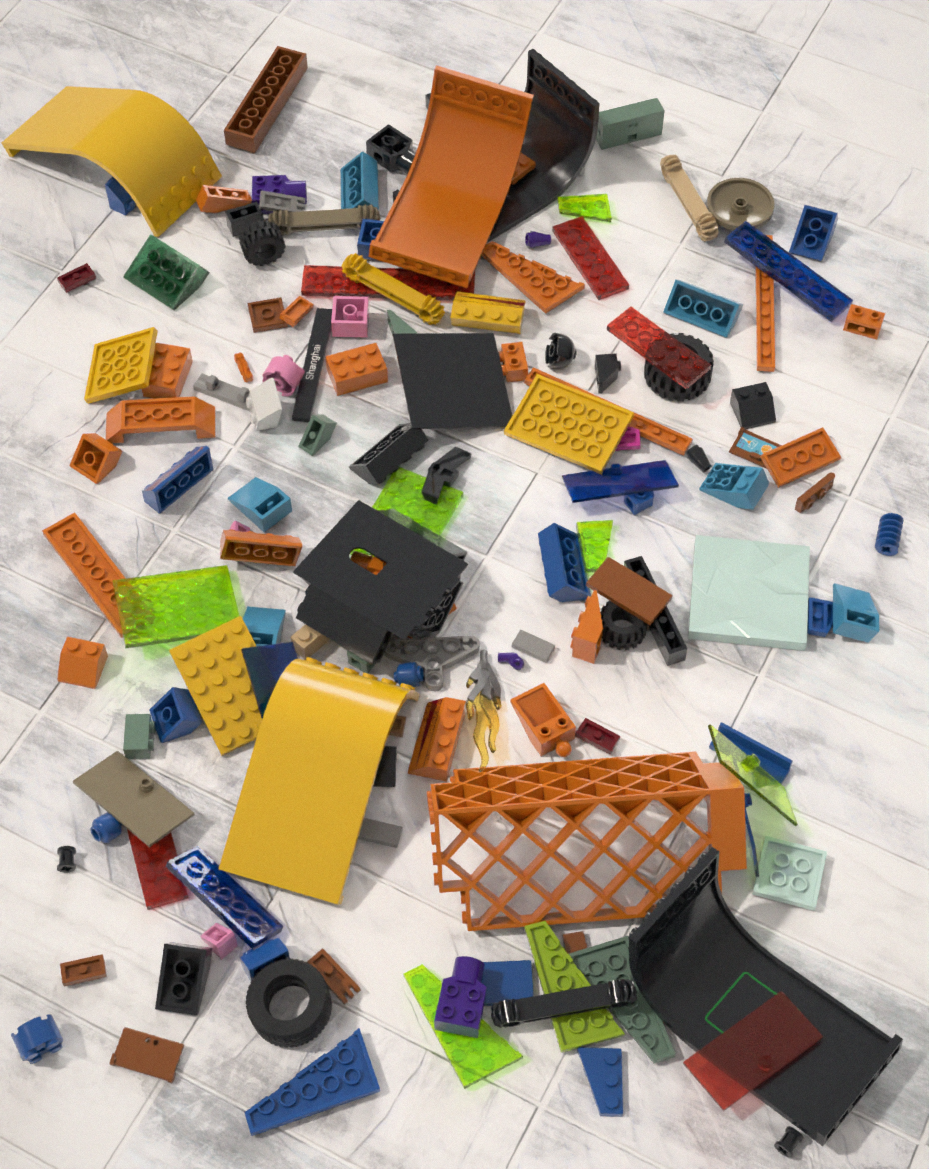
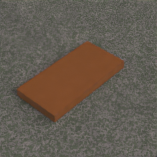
(629, 590)

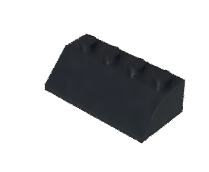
(389, 453)

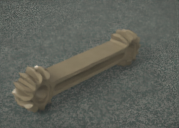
(323, 219)

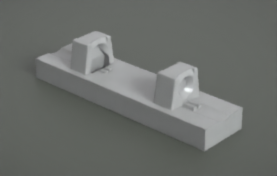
(224, 391)

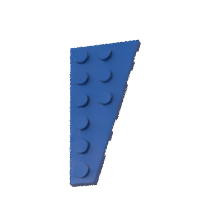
(324, 1084)

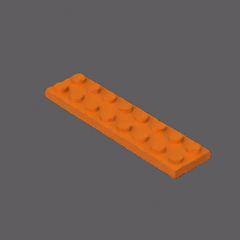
(87, 563)

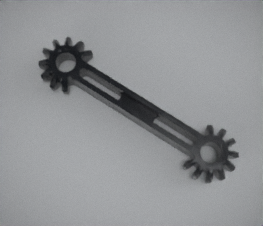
(563, 1003)

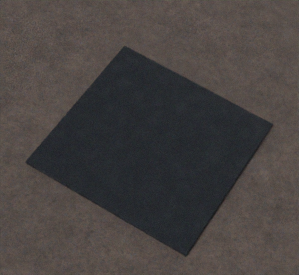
(452, 380)

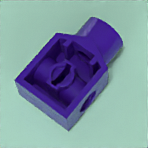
(277, 184)
(462, 999)

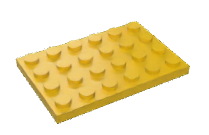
(569, 423)
(221, 684)

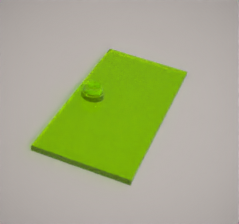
(751, 774)

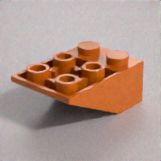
(588, 634)

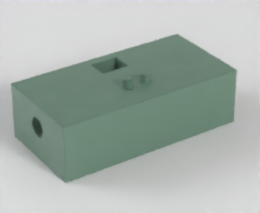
(630, 123)

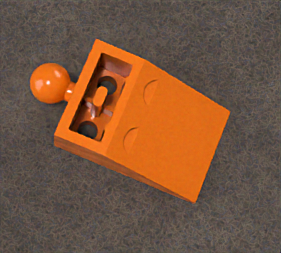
(544, 721)

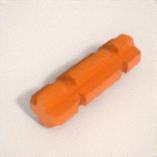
(243, 367)

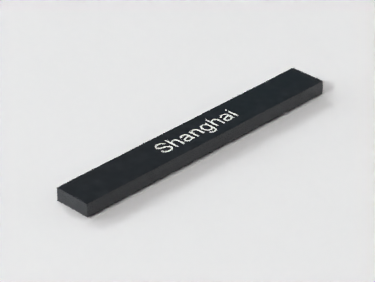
(313, 366)

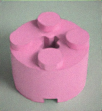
(285, 374)

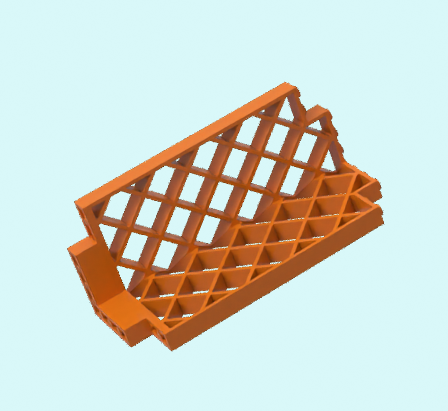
(573, 793)

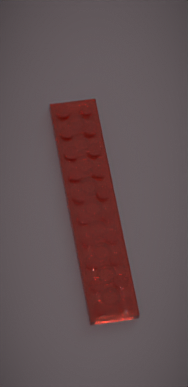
(331, 282)

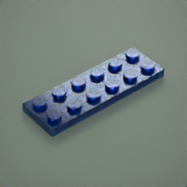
(224, 897)

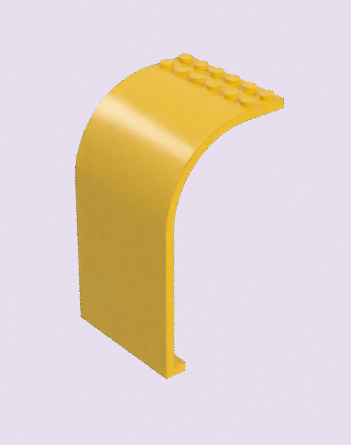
(130, 137)
(312, 777)

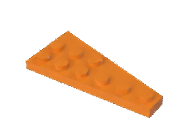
(532, 278)

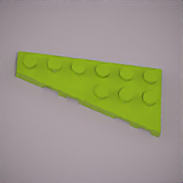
(558, 974)

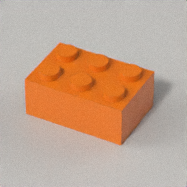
(356, 369)
(168, 371)

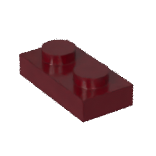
(76, 277)
(597, 736)

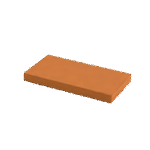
(800, 457)

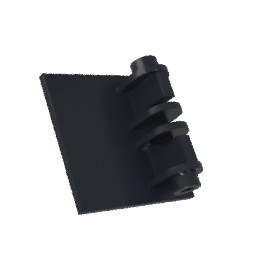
(387, 768)

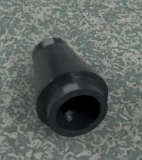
(698, 458)

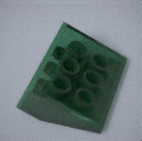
(165, 273)

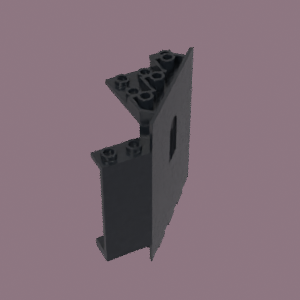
(403, 599)

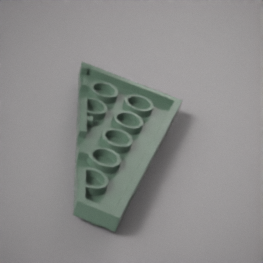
(611, 962)

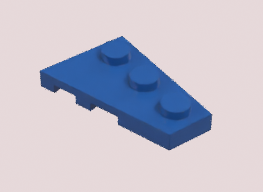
(604, 1075)

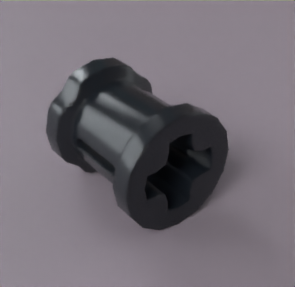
(66, 859)
(788, 1141)

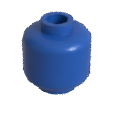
(409, 674)
(105, 828)

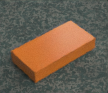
(296, 311)

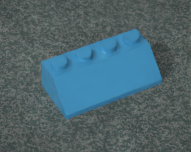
(359, 182)
(702, 308)

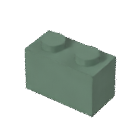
(138, 736)

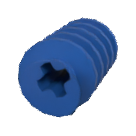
(889, 534)

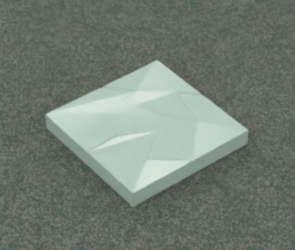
(749, 592)

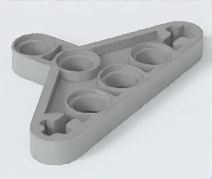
(443, 656)

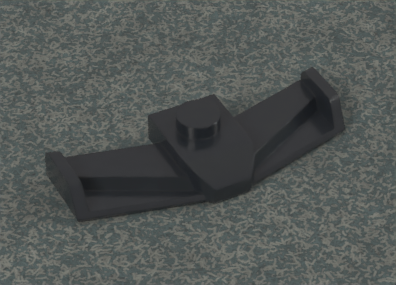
(443, 473)

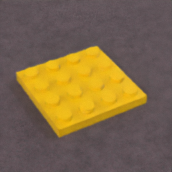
(121, 365)

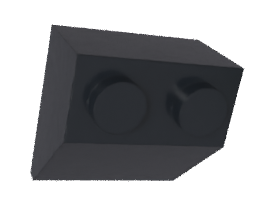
(753, 405)

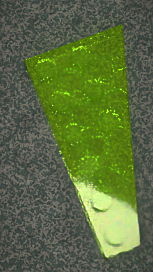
(469, 1056)

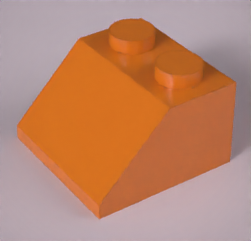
(95, 457)
(81, 662)

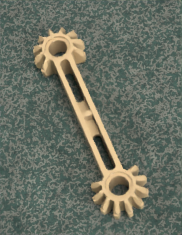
(702, 219)

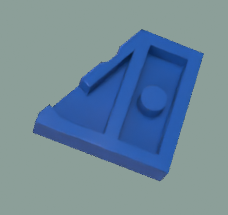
(819, 616)

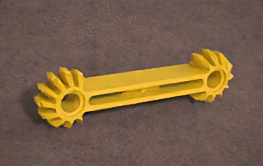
(425, 306)

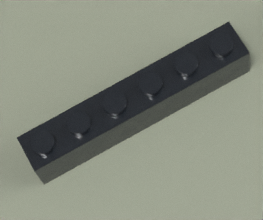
(663, 628)

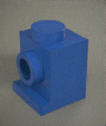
(639, 501)

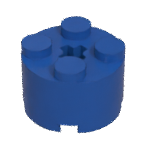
(37, 1038)

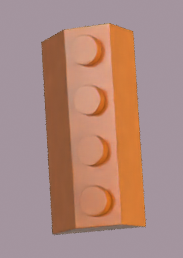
(260, 547)

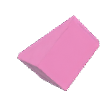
(220, 939)

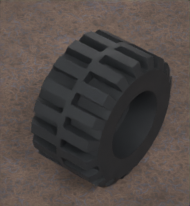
(262, 243)
(621, 636)

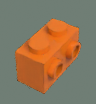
(864, 321)
(514, 361)

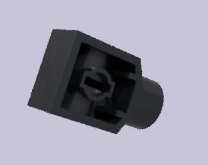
(391, 149)

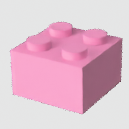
(350, 316)

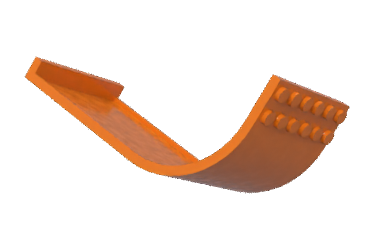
(456, 178)

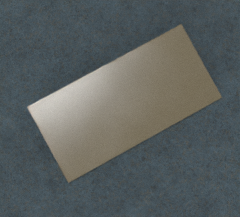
(133, 798)

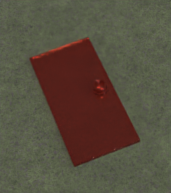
(752, 1050)

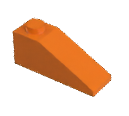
(219, 199)

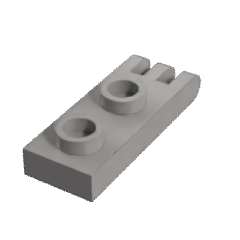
(276, 201)

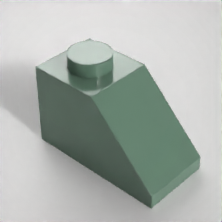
(317, 433)

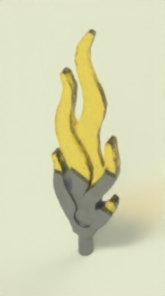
(485, 708)

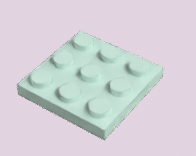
(790, 873)

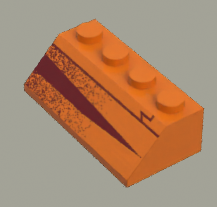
(438, 738)

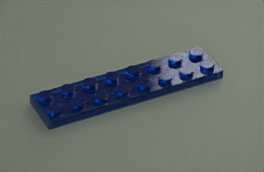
(788, 271)

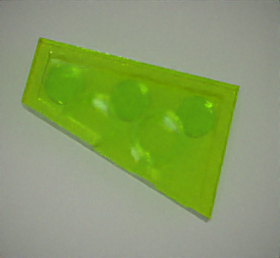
(589, 206)
(594, 542)

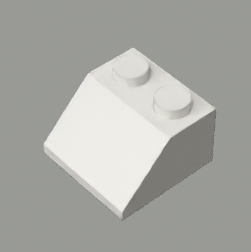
(264, 405)

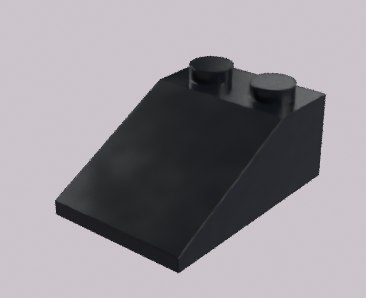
(183, 977)

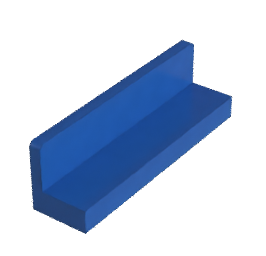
(771, 761)

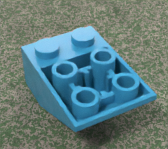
(736, 484)
(262, 503)
(854, 613)
(264, 624)

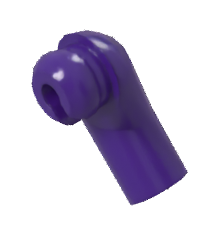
(512, 658)

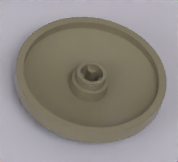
(740, 201)

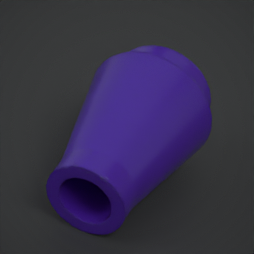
(537, 239)

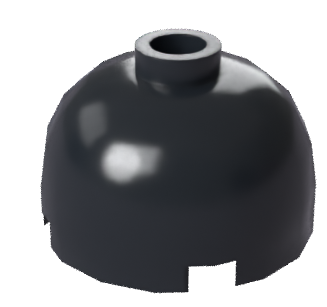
(560, 351)

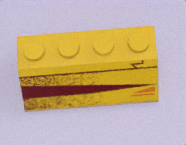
(487, 312)

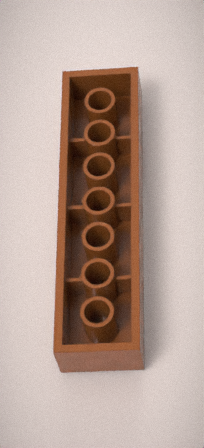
(265, 99)

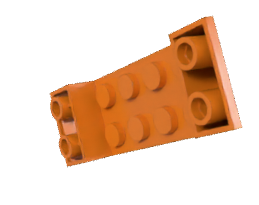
(160, 416)

